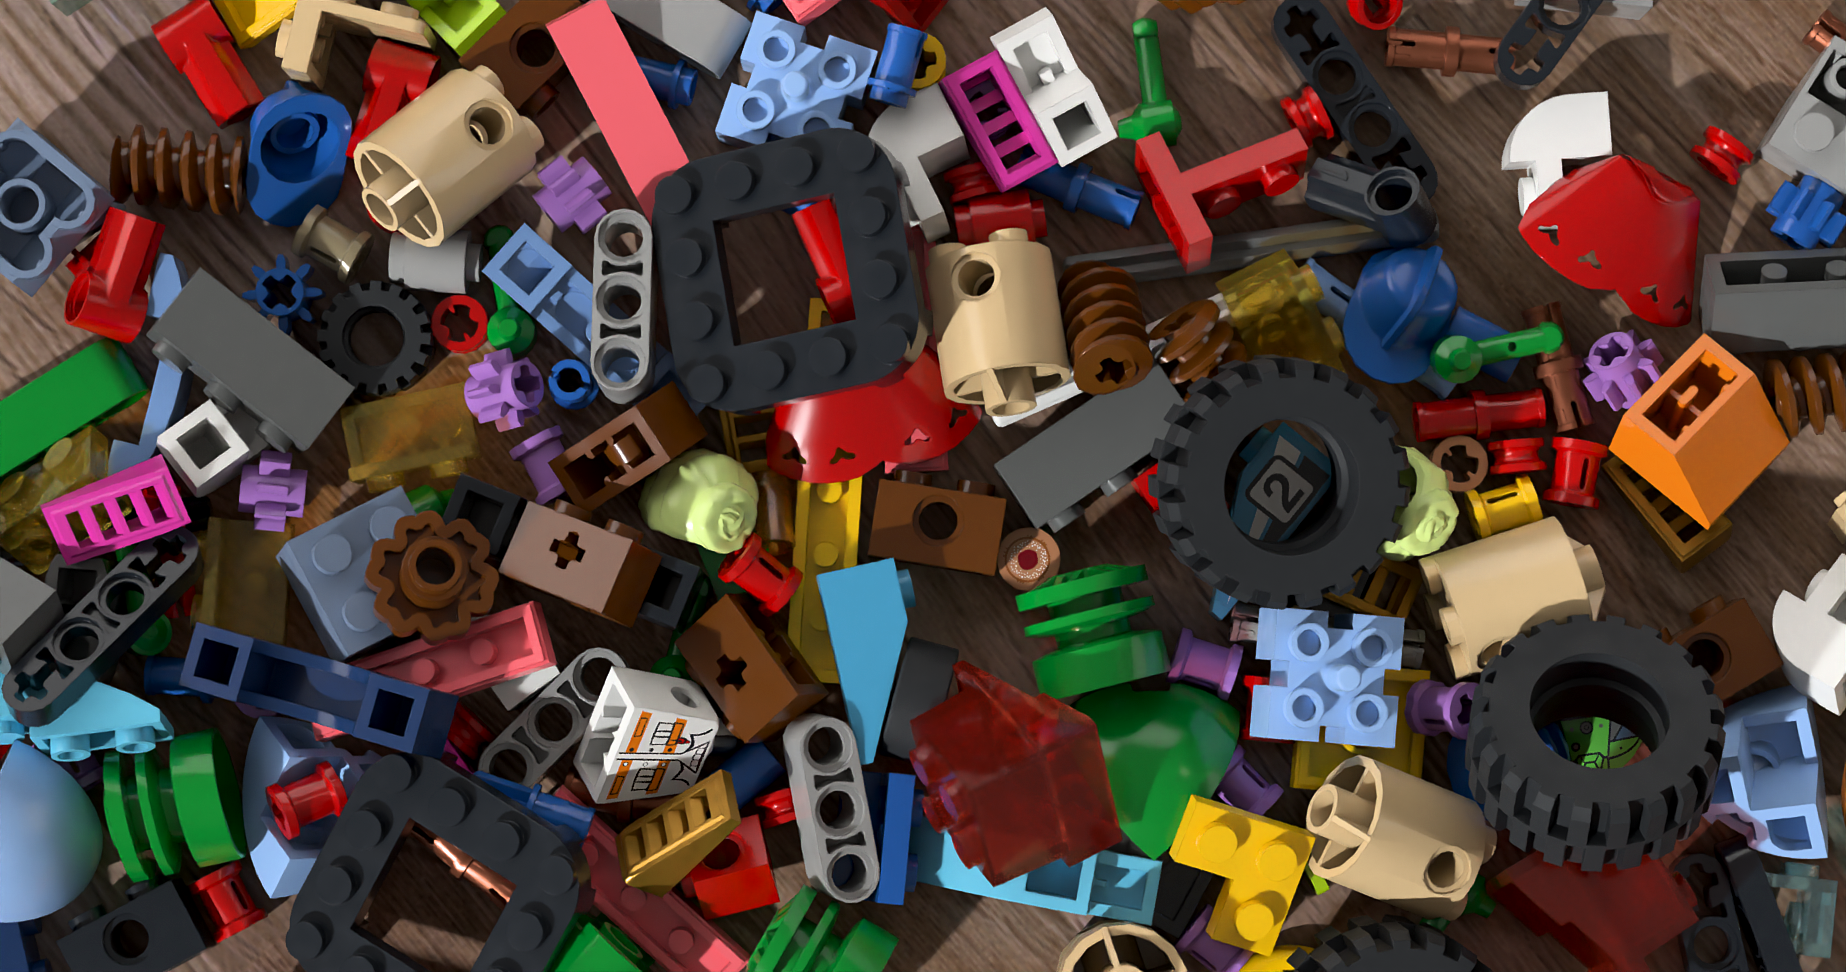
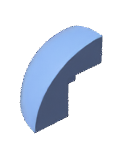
(281, 754)
(1773, 775)
(46, 836)

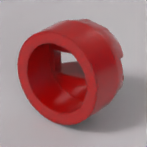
(1381, 19)

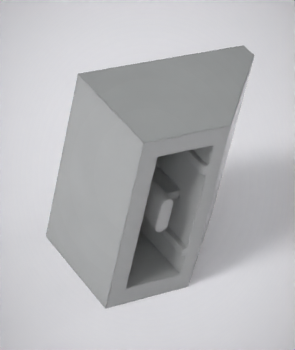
(1811, 125)

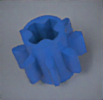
(1807, 214)
(301, 291)

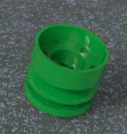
(1093, 631)
(159, 807)
(801, 945)

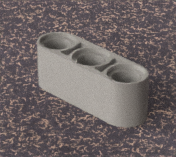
(693, 30)
(618, 277)
(525, 732)
(852, 829)

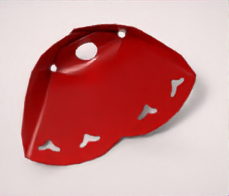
(1636, 225)
(869, 424)

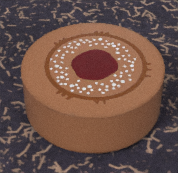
(1028, 558)

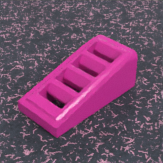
(1006, 90)
(128, 481)

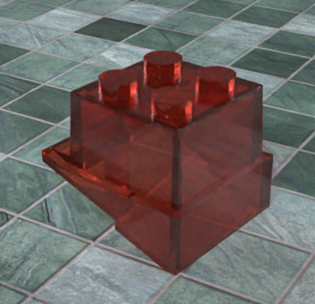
(1013, 777)
(1598, 917)

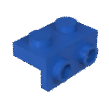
(893, 811)

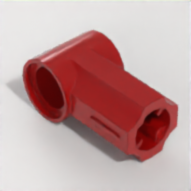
(203, 50)
(391, 81)
(823, 241)
(111, 292)

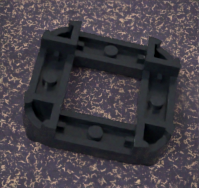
(879, 258)
(475, 817)

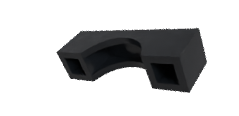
(498, 513)

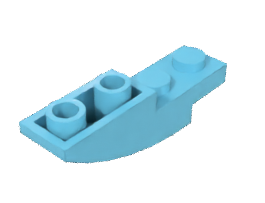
(95, 721)
(1101, 885)

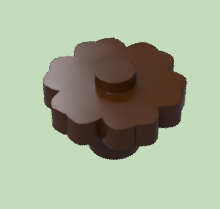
(431, 577)

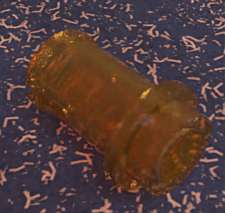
(775, 512)

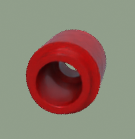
(997, 212)

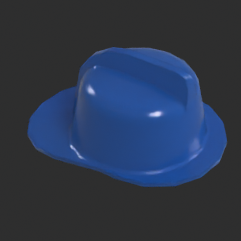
(296, 154)
(1399, 313)

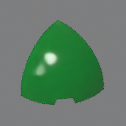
(1160, 753)

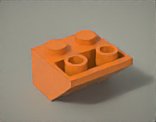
(1701, 432)

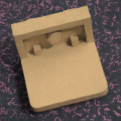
(310, 37)

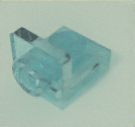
(1812, 916)

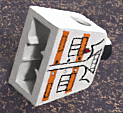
(648, 737)

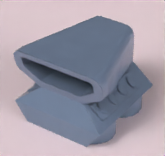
(44, 206)

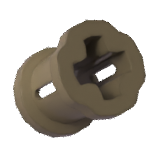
(332, 244)

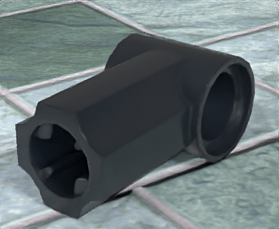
(1372, 199)

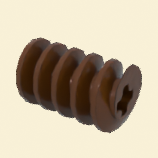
(179, 172)
(1104, 327)
(1197, 342)
(1807, 391)

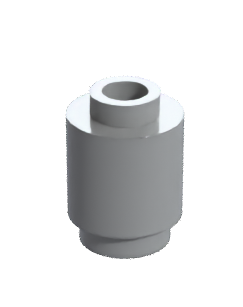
(436, 268)

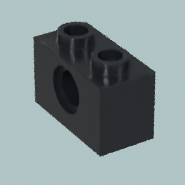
(167, 913)

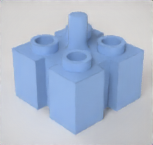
(793, 84)
(1327, 677)

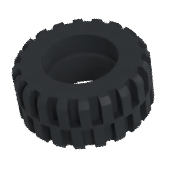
(1360, 496)
(1579, 809)

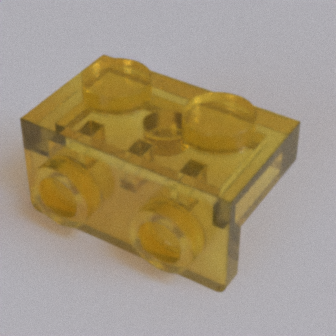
(1278, 313)
(410, 436)
(64, 469)
(243, 580)

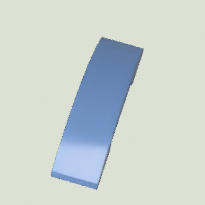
(563, 304)
(170, 388)

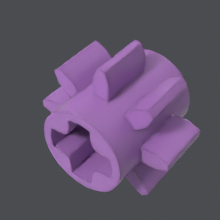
(572, 194)
(1621, 368)
(504, 390)
(272, 491)

